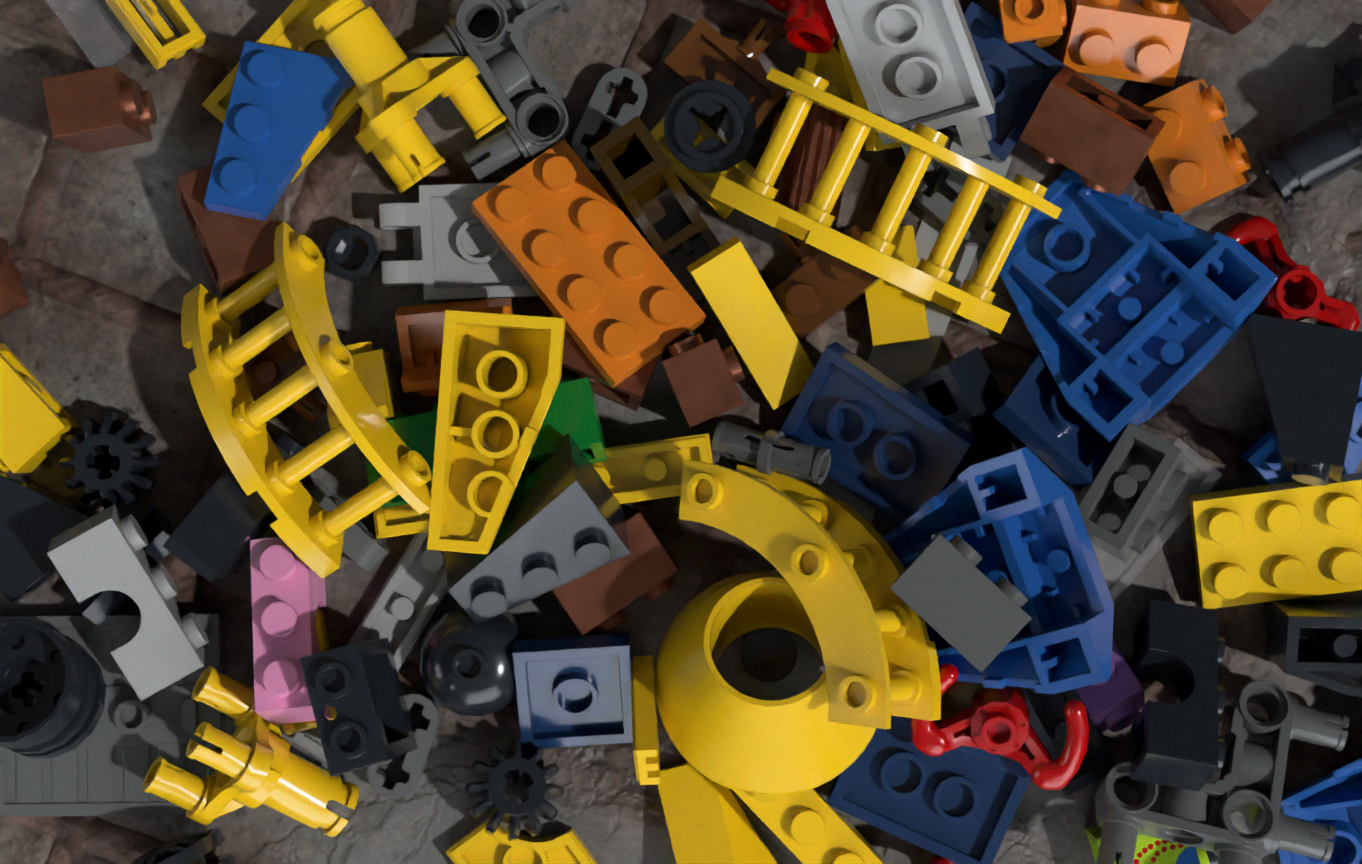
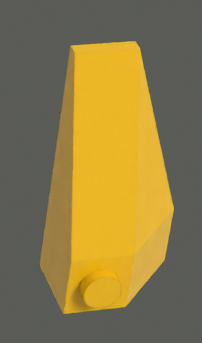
(491, 406)
(707, 821)

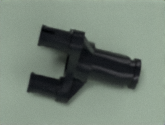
(1326, 146)

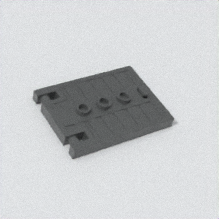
(111, 763)

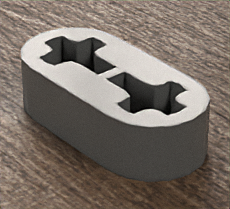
(600, 106)
(939, 207)
(359, 539)
(414, 760)

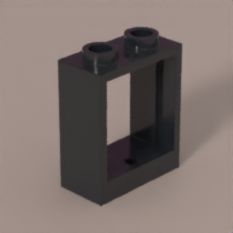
(369, 704)

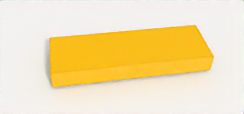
(753, 321)

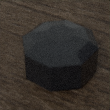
(352, 253)

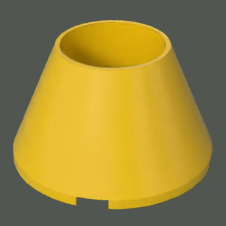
(738, 738)

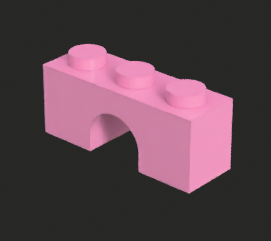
(283, 630)

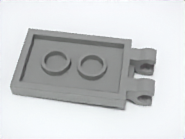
(918, 66)
(451, 248)

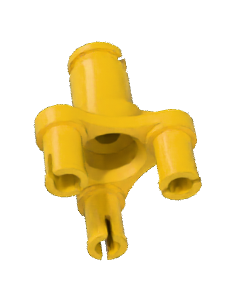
(399, 88)
(248, 767)

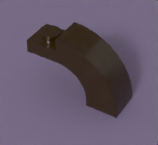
(655, 200)

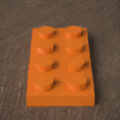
(588, 263)

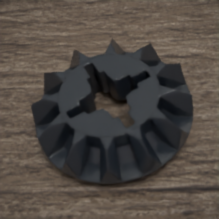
(682, 127)

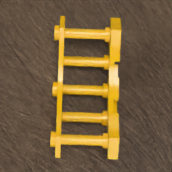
(875, 249)
(239, 423)
(842, 574)

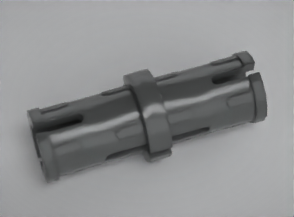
(771, 452)

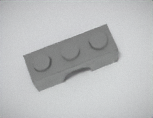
(109, 556)

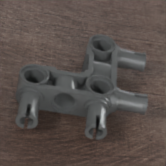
(508, 74)
(1247, 783)

